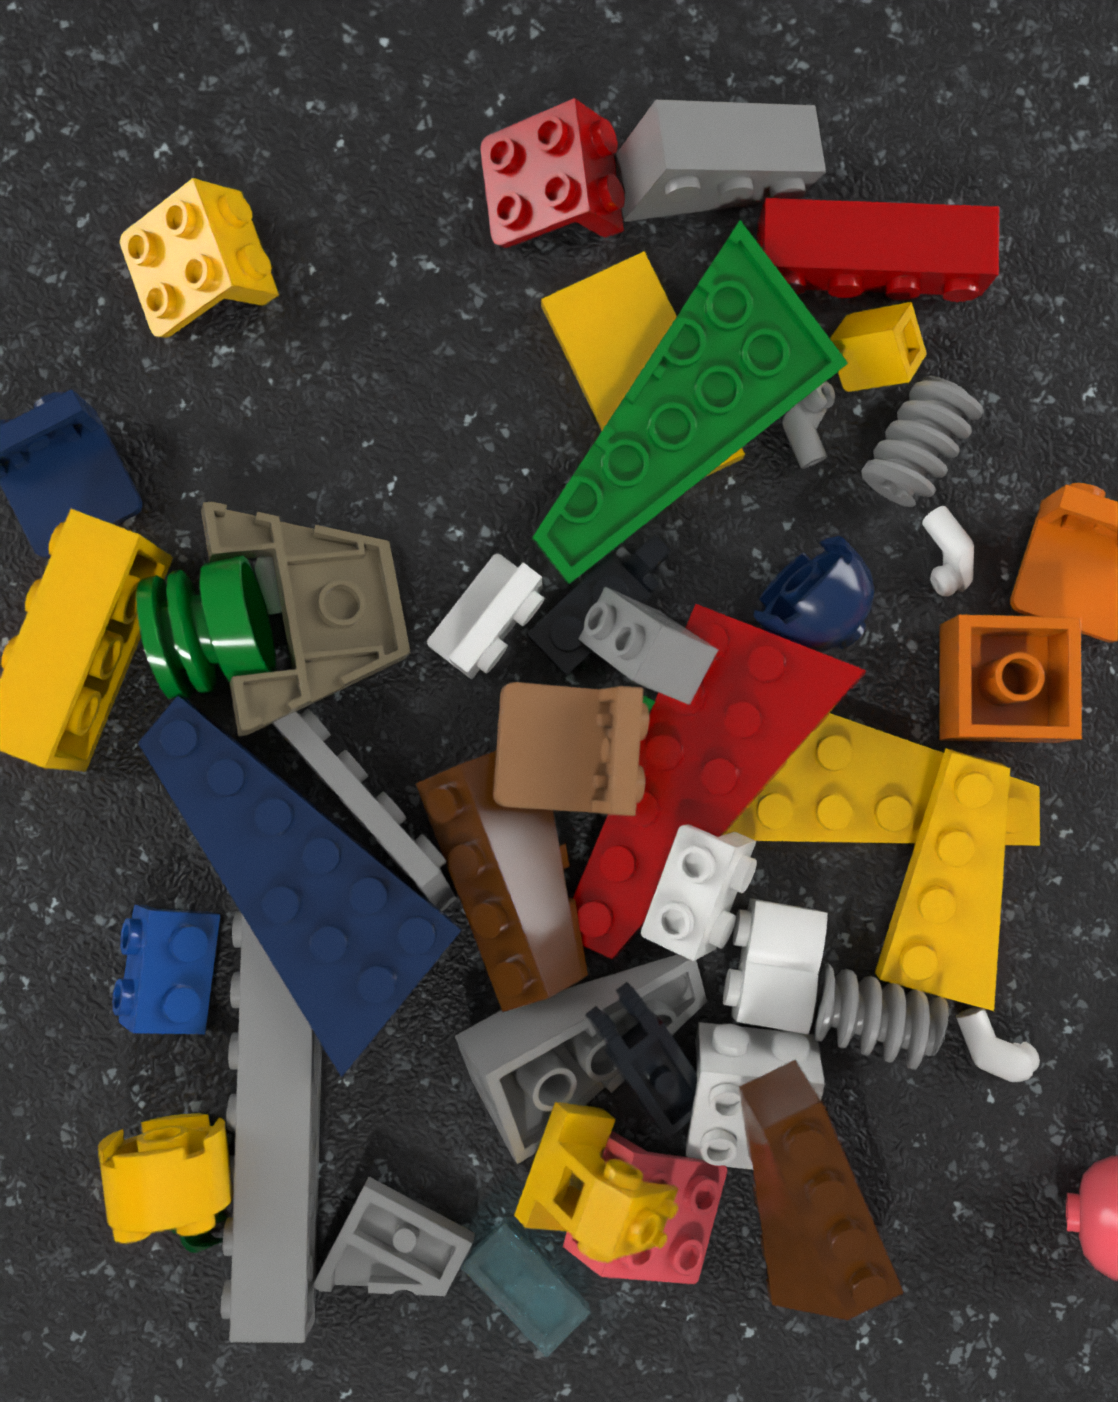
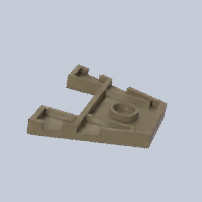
(335, 606)

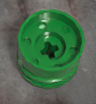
(194, 631)

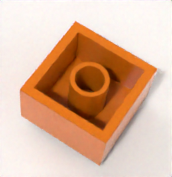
(1010, 679)

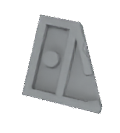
(395, 1246)

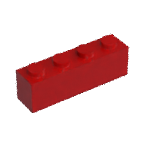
(882, 247)

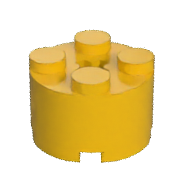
(166, 1177)

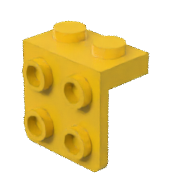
(195, 254)

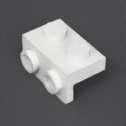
(485, 614)
(698, 890)

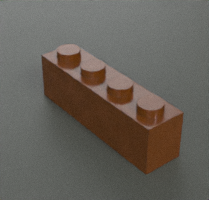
(508, 883)
(812, 1216)

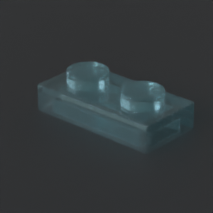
(526, 1287)

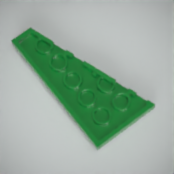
(713, 384)

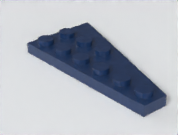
(320, 903)

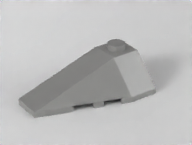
(552, 1052)

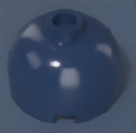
(820, 599)

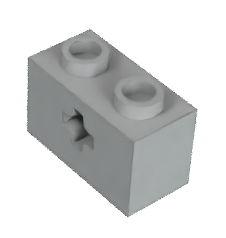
(647, 645)

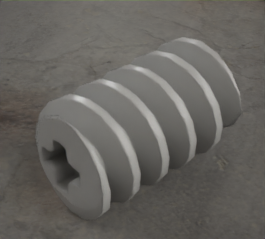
(919, 438)
(879, 1016)

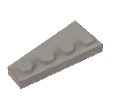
(376, 814)

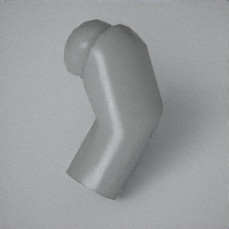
(801, 425)

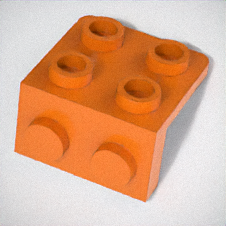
(1073, 561)

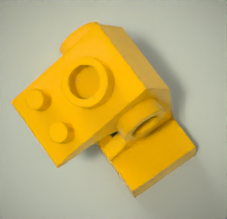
(591, 1199)

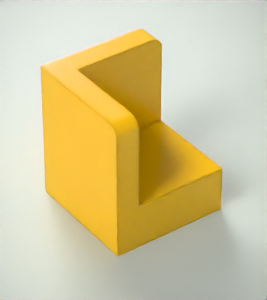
(880, 347)

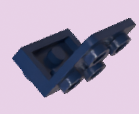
(62, 462)

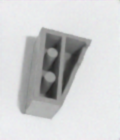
(717, 156)

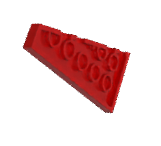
(706, 763)

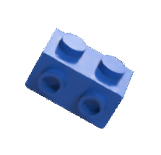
(166, 970)

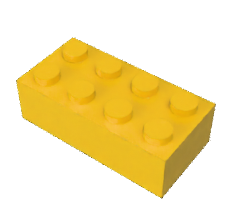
(74, 642)

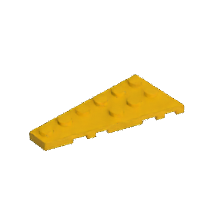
(864, 789)

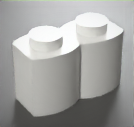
(776, 965)

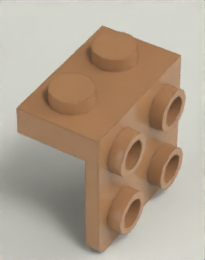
(570, 748)

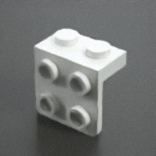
(724, 1061)

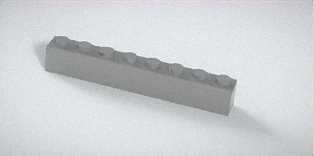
(274, 1155)

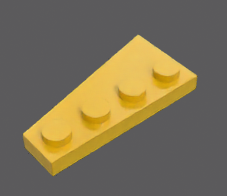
(951, 896)

